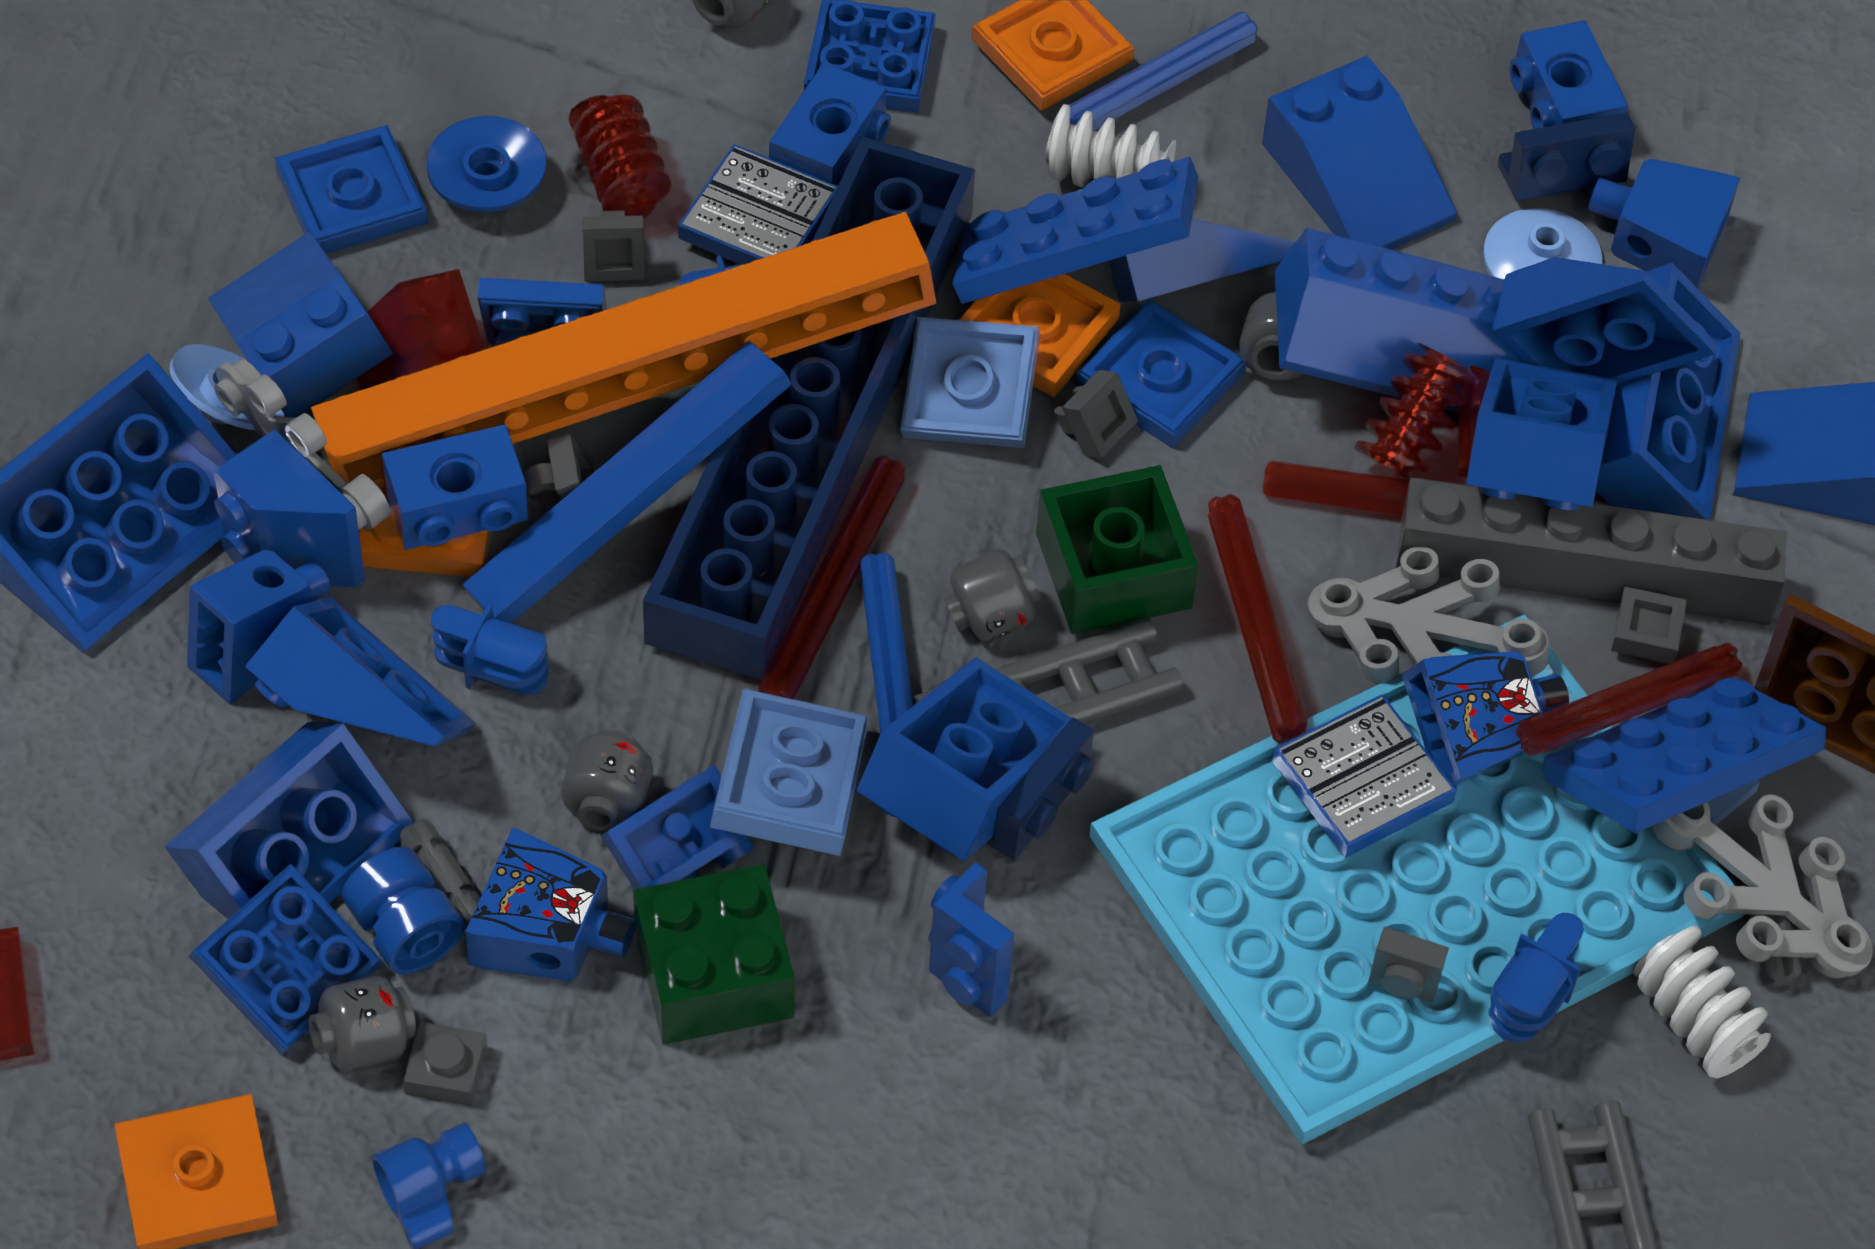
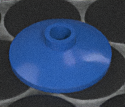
(486, 163)

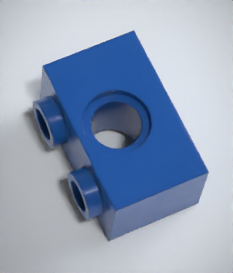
(1564, 76)
(829, 123)
(425, 475)

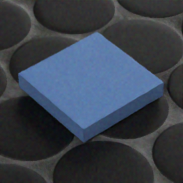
(970, 382)

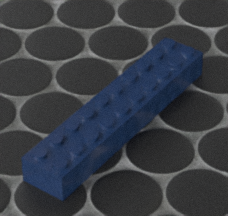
(786, 472)

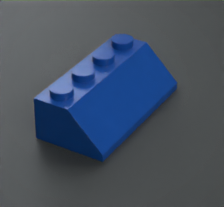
(1360, 307)
(1672, 423)

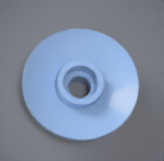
(1536, 236)
(194, 372)

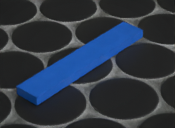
(627, 483)

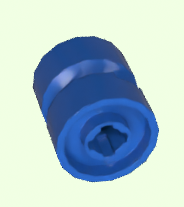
(400, 904)

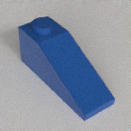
(1204, 256)

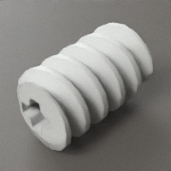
(1099, 152)
(1700, 1004)

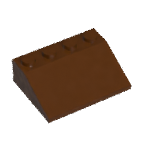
(1827, 675)

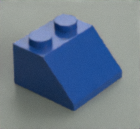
(286, 506)

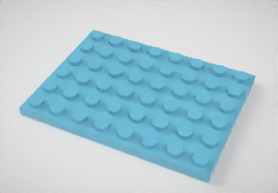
(1288, 928)

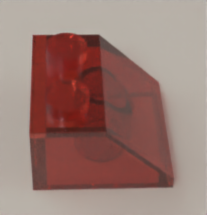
(424, 326)

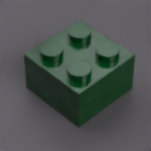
(1116, 549)
(714, 954)

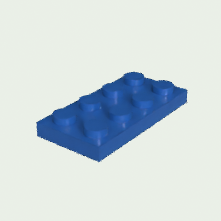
(1076, 229)
(1684, 754)

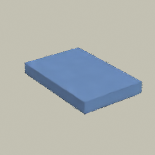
(790, 772)

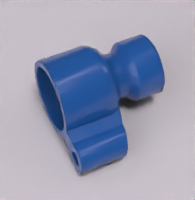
(416, 1177)

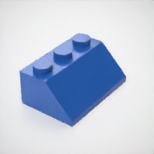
(303, 806)

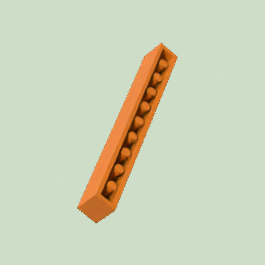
(637, 347)

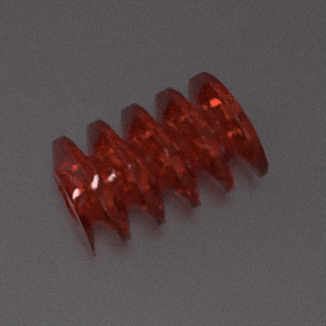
(620, 153)
(1416, 412)

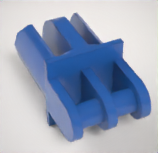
(490, 649)
(1536, 980)

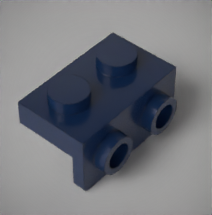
(1568, 156)
(1036, 798)

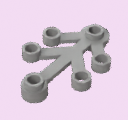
(259, 398)
(1348, 608)
(1827, 935)

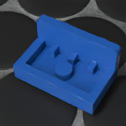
(675, 836)
(968, 945)

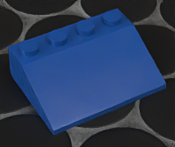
(110, 504)

